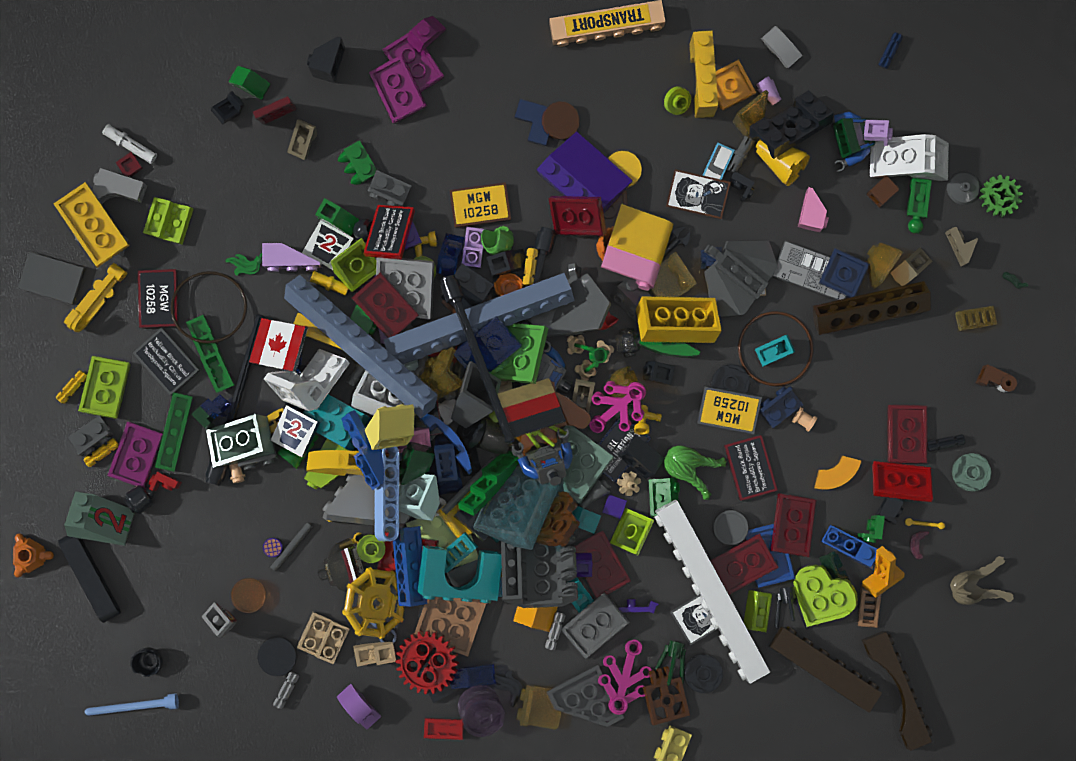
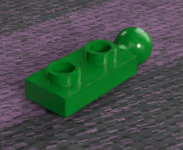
(918, 203)

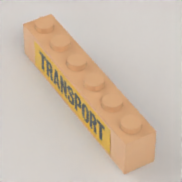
(607, 23)

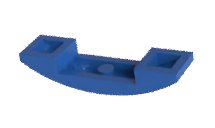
(433, 422)

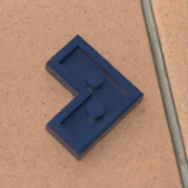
(533, 114)

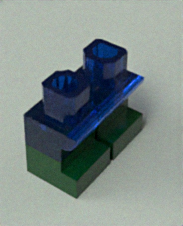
(210, 411)

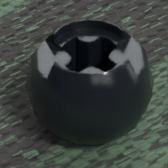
(362, 229)

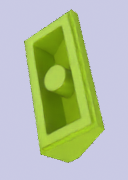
(757, 610)

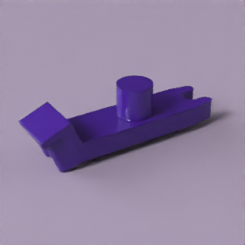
(631, 607)

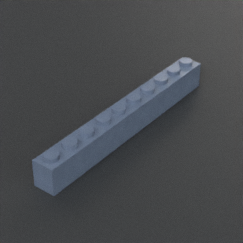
(508, 308)
(360, 346)

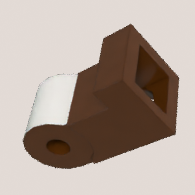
(996, 377)

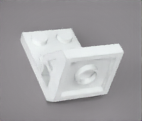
(913, 155)
(312, 385)

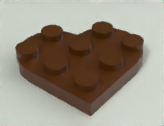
(559, 522)

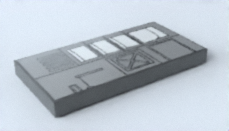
(803, 269)

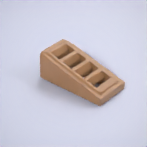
(862, 605)

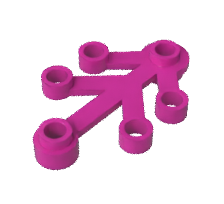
(619, 404)
(624, 679)

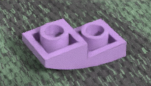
(473, 247)

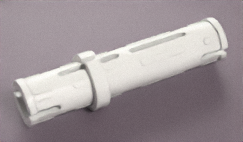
(122, 139)

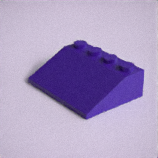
(583, 171)

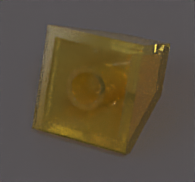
(751, 113)
(881, 261)

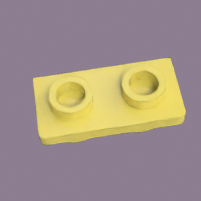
(673, 746)

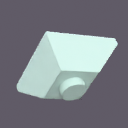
(420, 497)

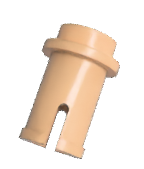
(236, 473)

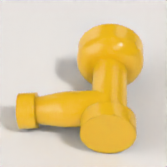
(430, 239)
(642, 427)

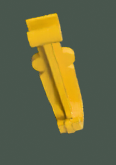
(95, 299)

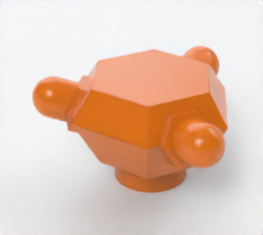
(28, 555)

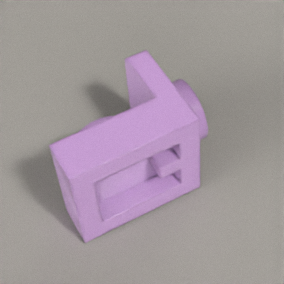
(878, 131)

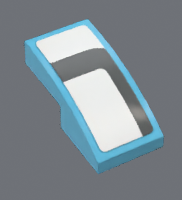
(719, 161)

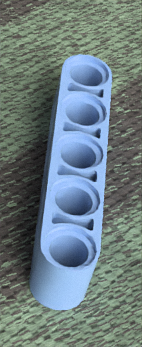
(390, 502)

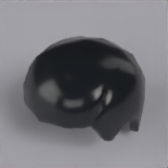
(146, 661)

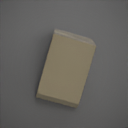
(583, 393)

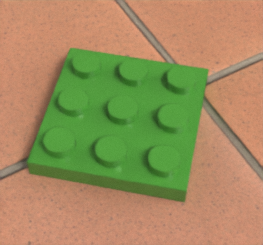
(525, 362)

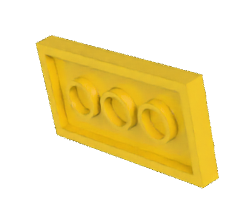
(91, 224)

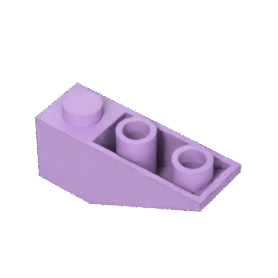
(279, 256)

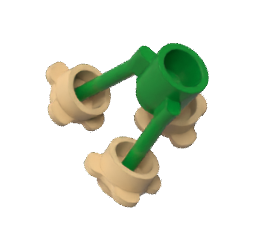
(597, 355)

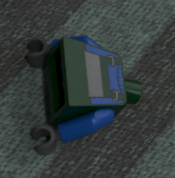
(850, 137)

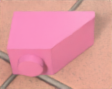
(813, 213)

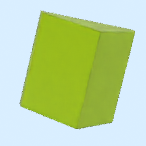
(353, 266)
(631, 531)

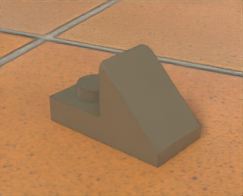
(301, 139)
(962, 251)

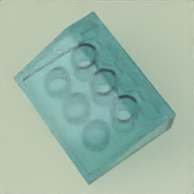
(517, 510)

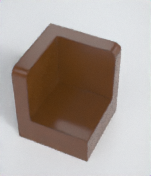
(882, 191)

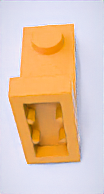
(885, 573)

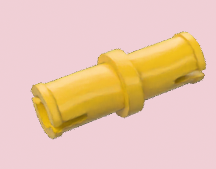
(329, 283)

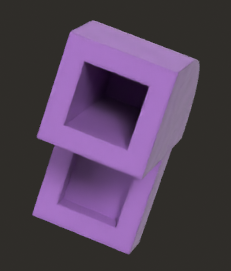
(358, 707)

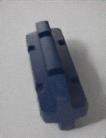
(890, 50)

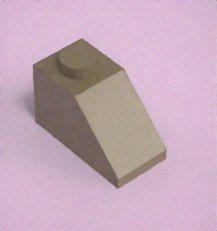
(911, 267)

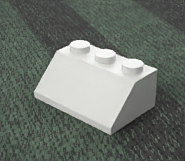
(372, 395)

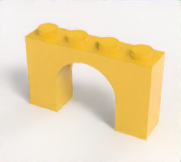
(706, 87)

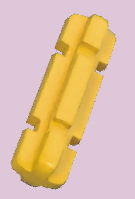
(530, 266)
(71, 387)
(101, 452)

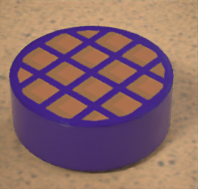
(272, 547)

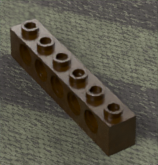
(872, 308)

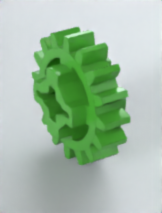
(993, 194)

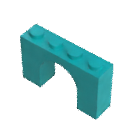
(482, 587)

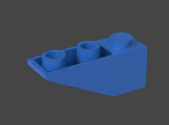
(850, 546)

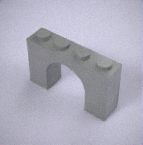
(115, 185)

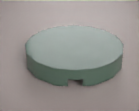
(971, 472)

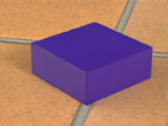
(614, 506)

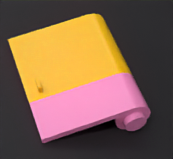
(637, 246)

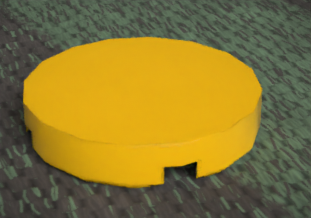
(628, 164)

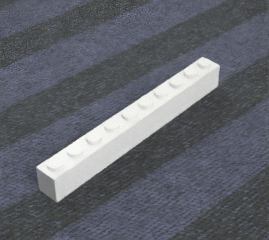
(712, 592)

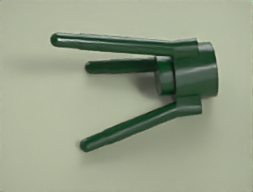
(676, 651)

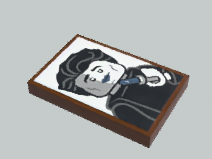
(698, 193)

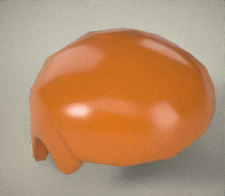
(507, 283)

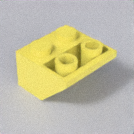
(391, 427)

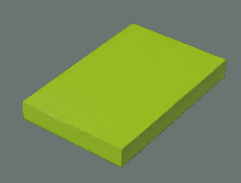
(104, 387)

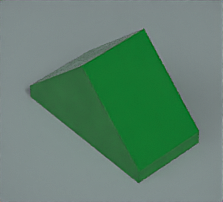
(249, 82)

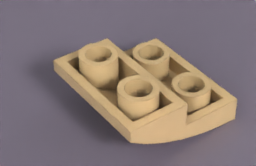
(323, 637)

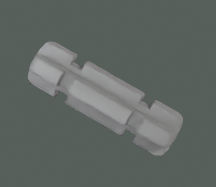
(555, 631)
(286, 690)

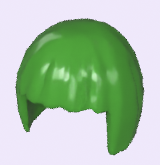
(498, 240)

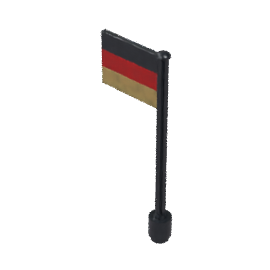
(518, 409)

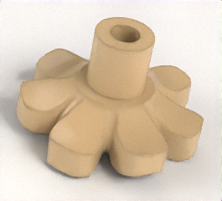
(629, 483)

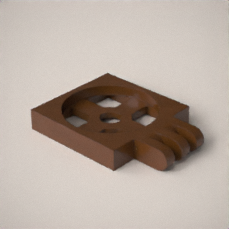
(661, 682)

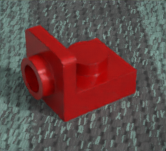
(167, 482)

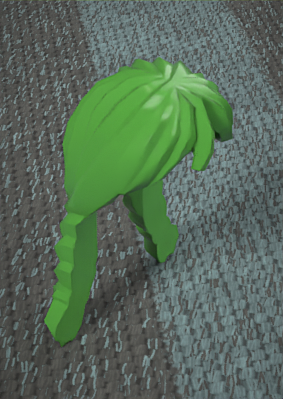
(681, 464)

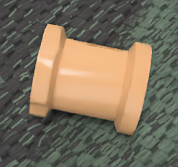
(804, 419)

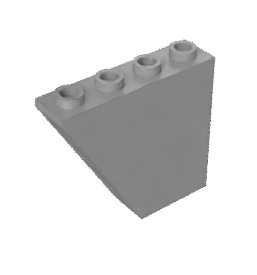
(356, 503)

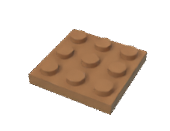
(453, 619)

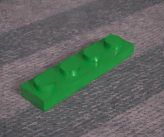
(173, 432)

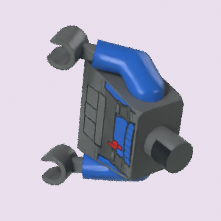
(552, 367)
(548, 462)

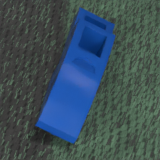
(366, 459)

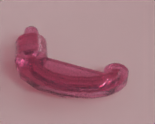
(914, 543)

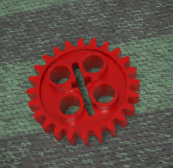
(441, 672)

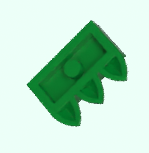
(359, 163)

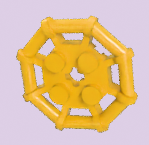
(365, 605)

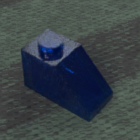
(450, 254)

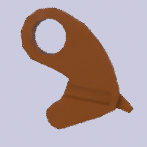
(573, 414)

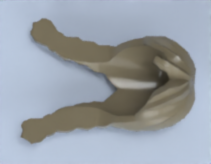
(967, 592)

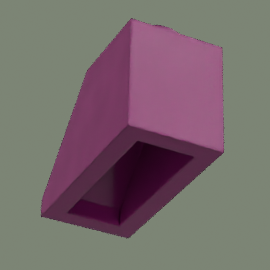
(425, 33)

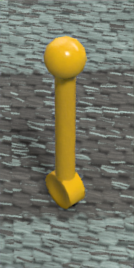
(909, 522)

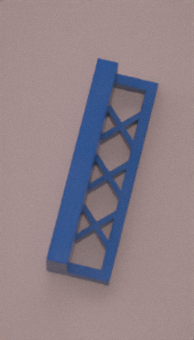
(409, 565)

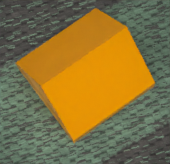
(537, 618)

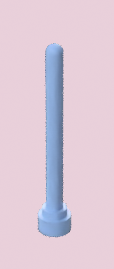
(170, 701)

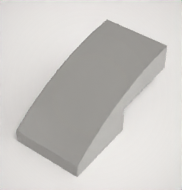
(781, 46)

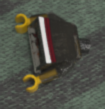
(343, 565)

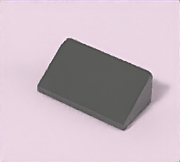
(463, 574)

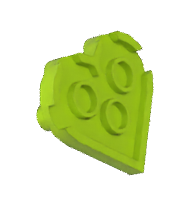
(823, 597)

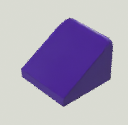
(584, 564)

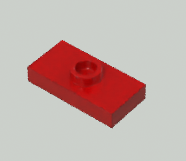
(443, 728)

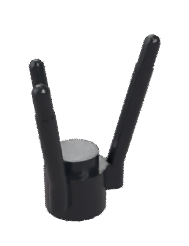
(788, 596)

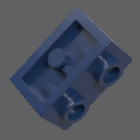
(780, 407)

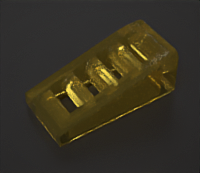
(960, 316)

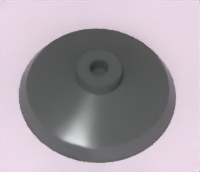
(963, 188)
(730, 527)

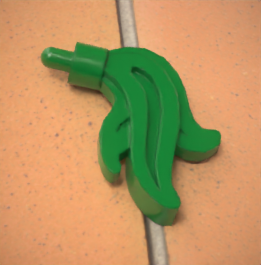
(244, 265)

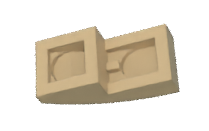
(374, 653)

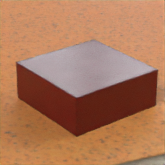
(129, 165)

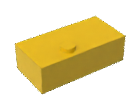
(678, 319)

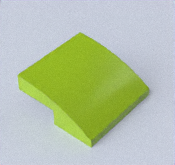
(168, 220)

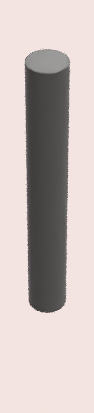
(290, 548)

